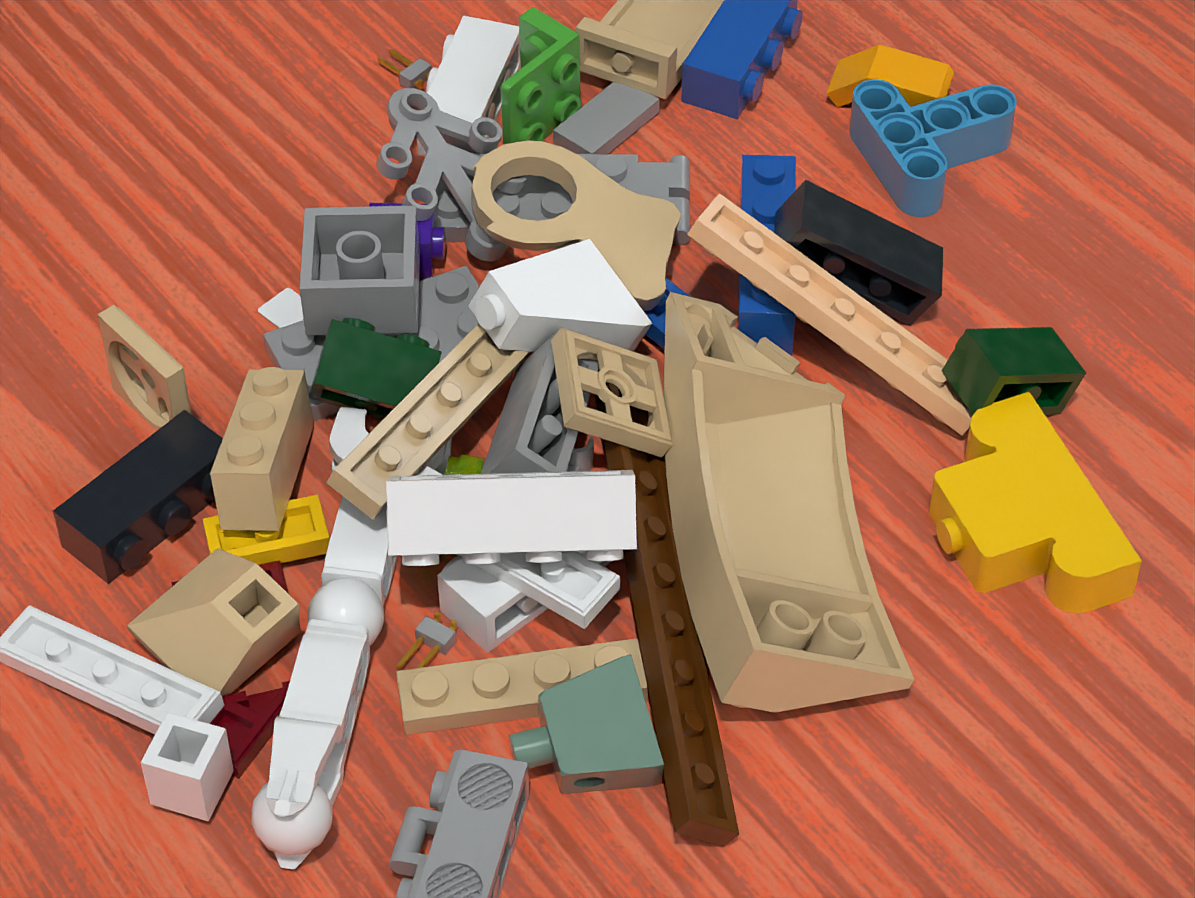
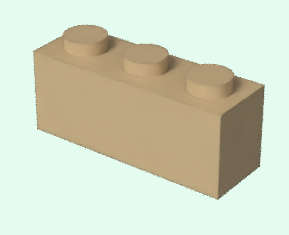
(262, 450)

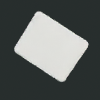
(283, 308)

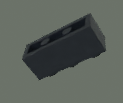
(863, 251)
(140, 498)

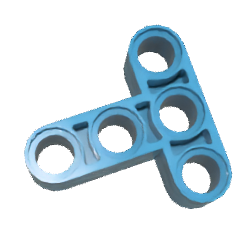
(919, 143)

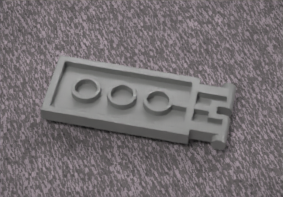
(548, 199)

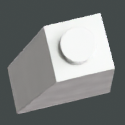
(554, 291)

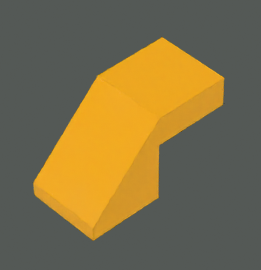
(913, 75)

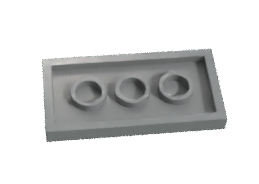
(442, 321)

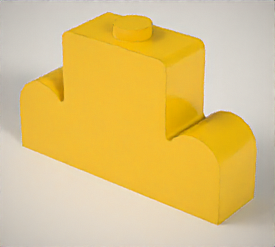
(1030, 511)

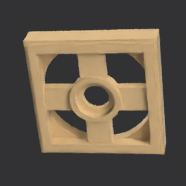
(134, 352)
(631, 372)

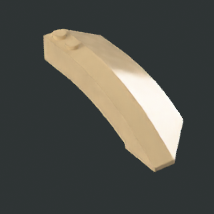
(768, 522)

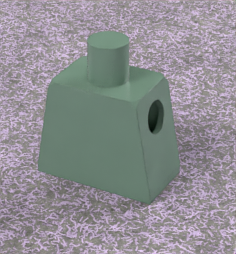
(594, 732)

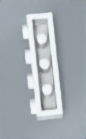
(511, 514)

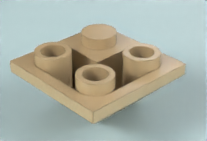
(219, 622)

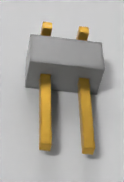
(413, 75)
(434, 635)

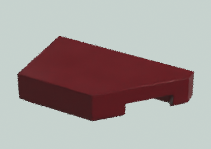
(249, 723)

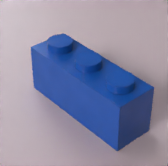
(737, 52)

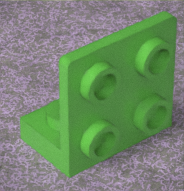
(548, 82)

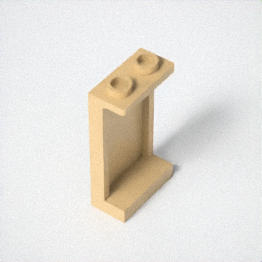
(644, 42)

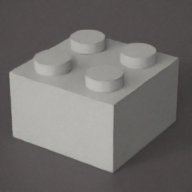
(360, 267)

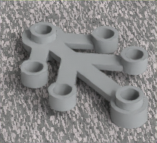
(417, 115)

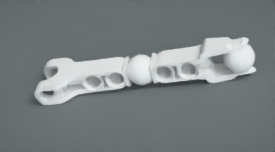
(329, 671)

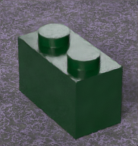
(1010, 362)
(369, 368)

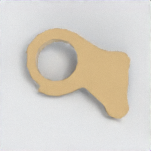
(625, 227)

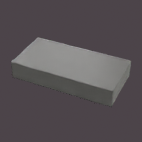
(606, 120)

